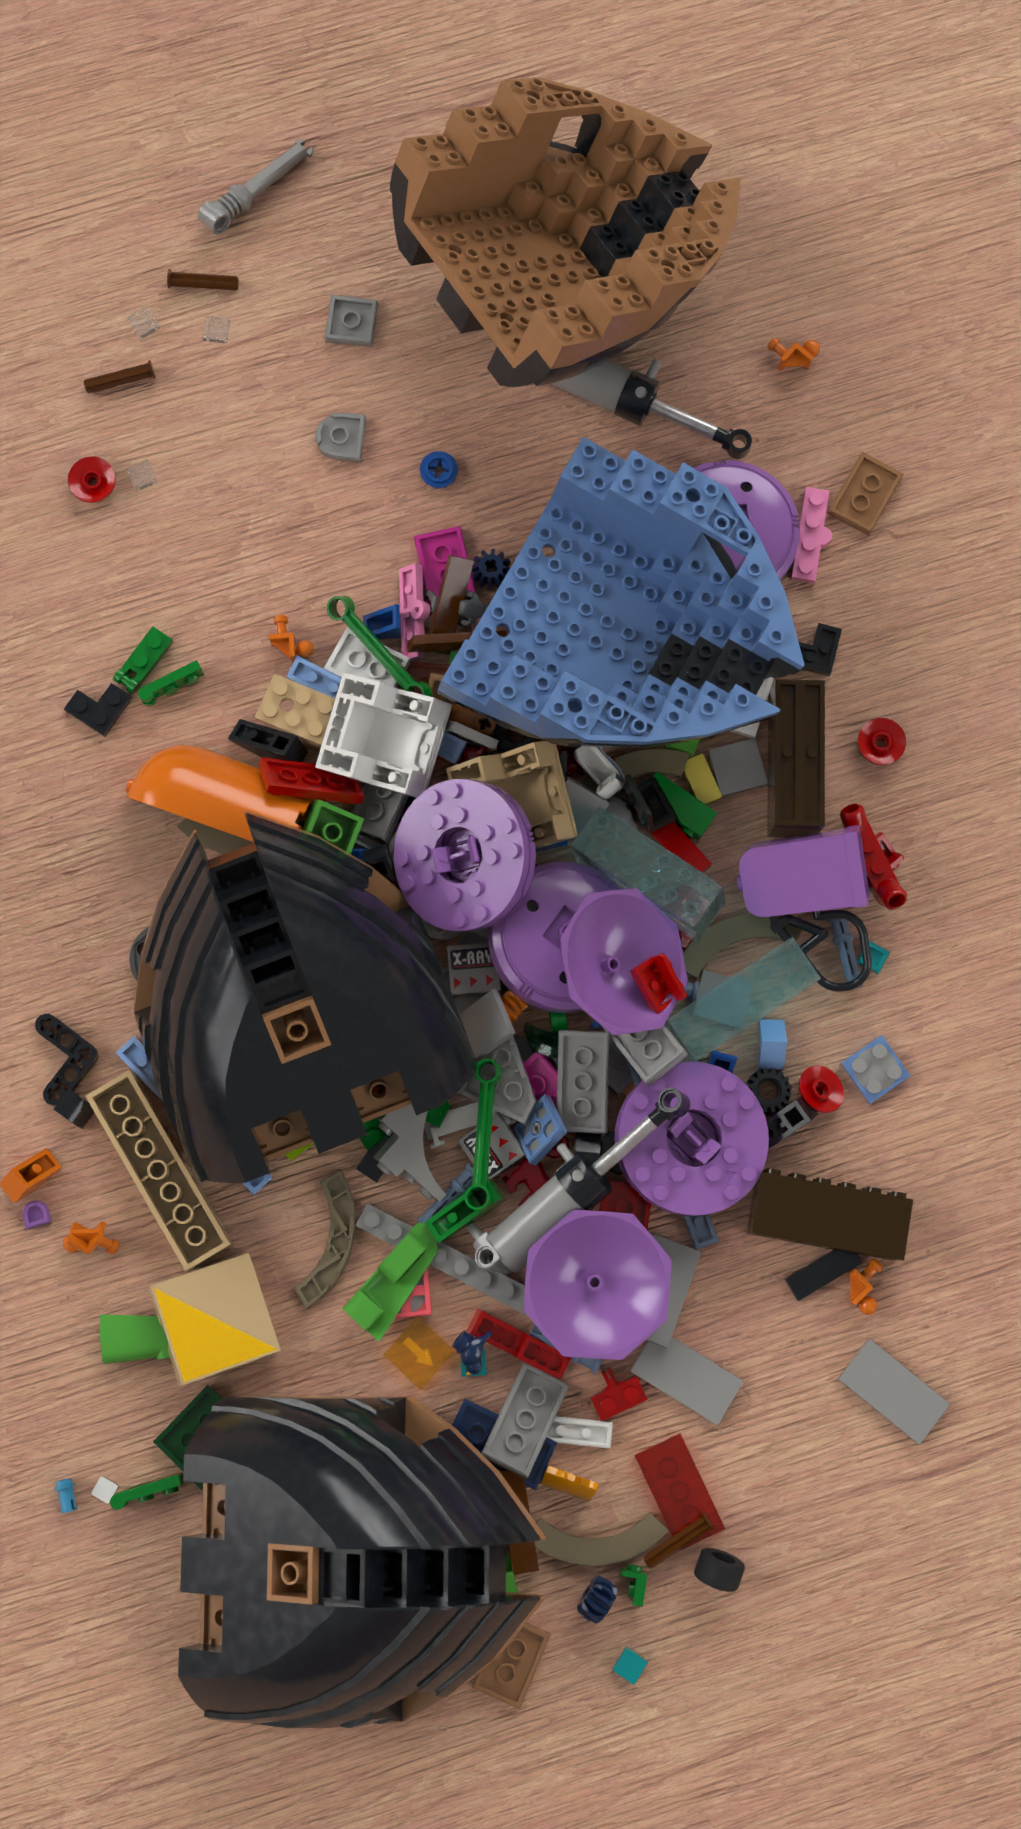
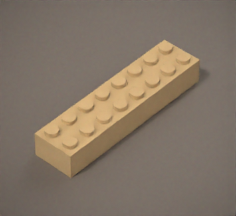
(159, 1170)

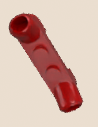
(879, 872)

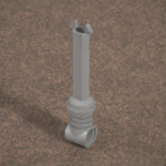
(218, 214)

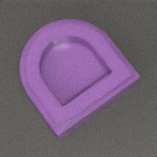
(36, 1214)

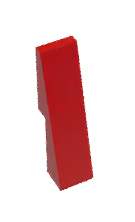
(676, 842)
(519, 1344)

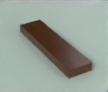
(451, 593)
(440, 642)
(522, 1554)

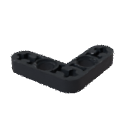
(72, 1051)

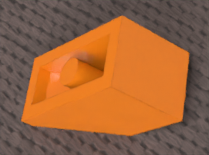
(30, 1175)

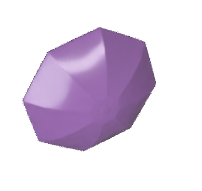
(604, 942)
(597, 1284)

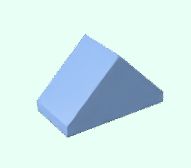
(772, 1044)

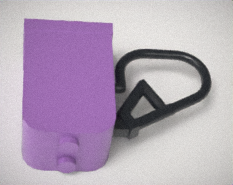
(809, 876)

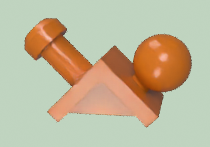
(796, 354)
(286, 641)
(88, 1239)
(861, 1287)

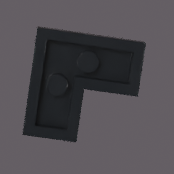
(821, 655)
(101, 714)

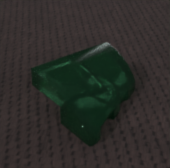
(542, 1041)

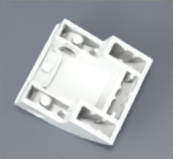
(383, 735)

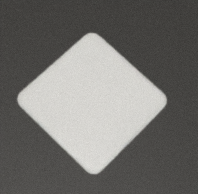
(104, 1489)

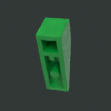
(690, 813)
(458, 1215)

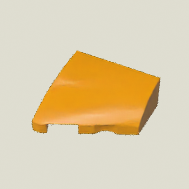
(569, 1483)

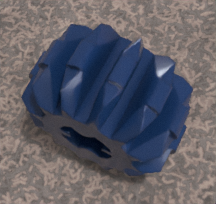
(490, 560)
(597, 1599)

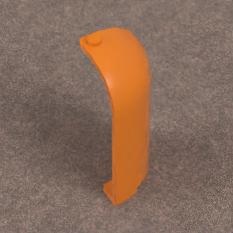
(211, 790)

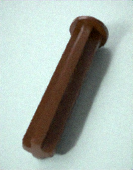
(199, 280)
(119, 377)
(678, 1541)

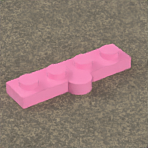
(812, 535)
(412, 607)

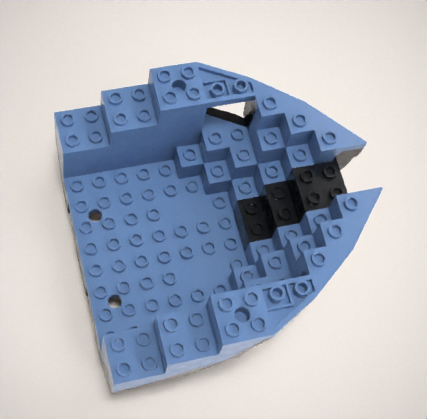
(635, 618)

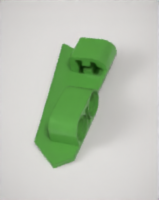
(391, 1284)
(131, 1338)

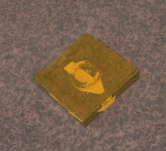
(419, 1352)

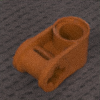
(470, 719)

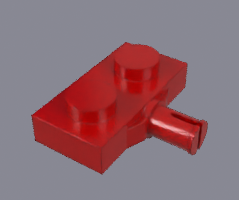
(617, 1395)

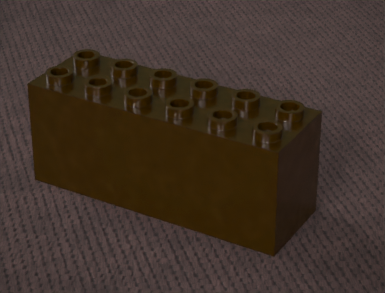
(796, 758)
(830, 1215)

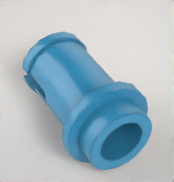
(66, 1495)

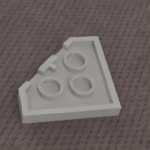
(514, 1091)

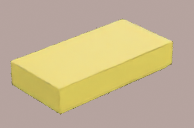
(701, 780)

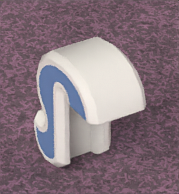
(601, 770)

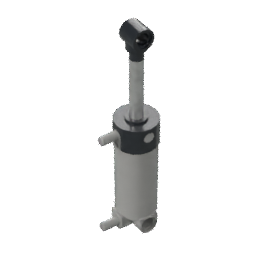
(634, 396)
(574, 1187)

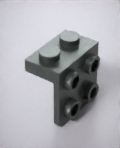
(649, 803)

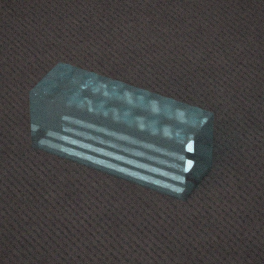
(641, 863)
(742, 1000)

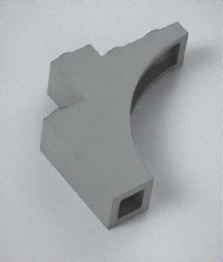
(405, 1150)

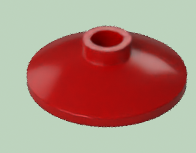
(87, 470)
(889, 733)
(826, 1083)

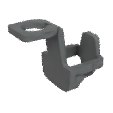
(469, 608)

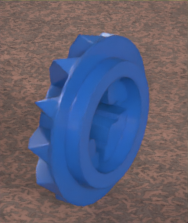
(431, 462)

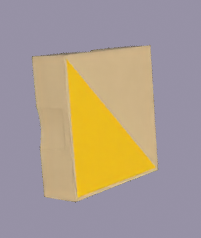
(214, 1319)

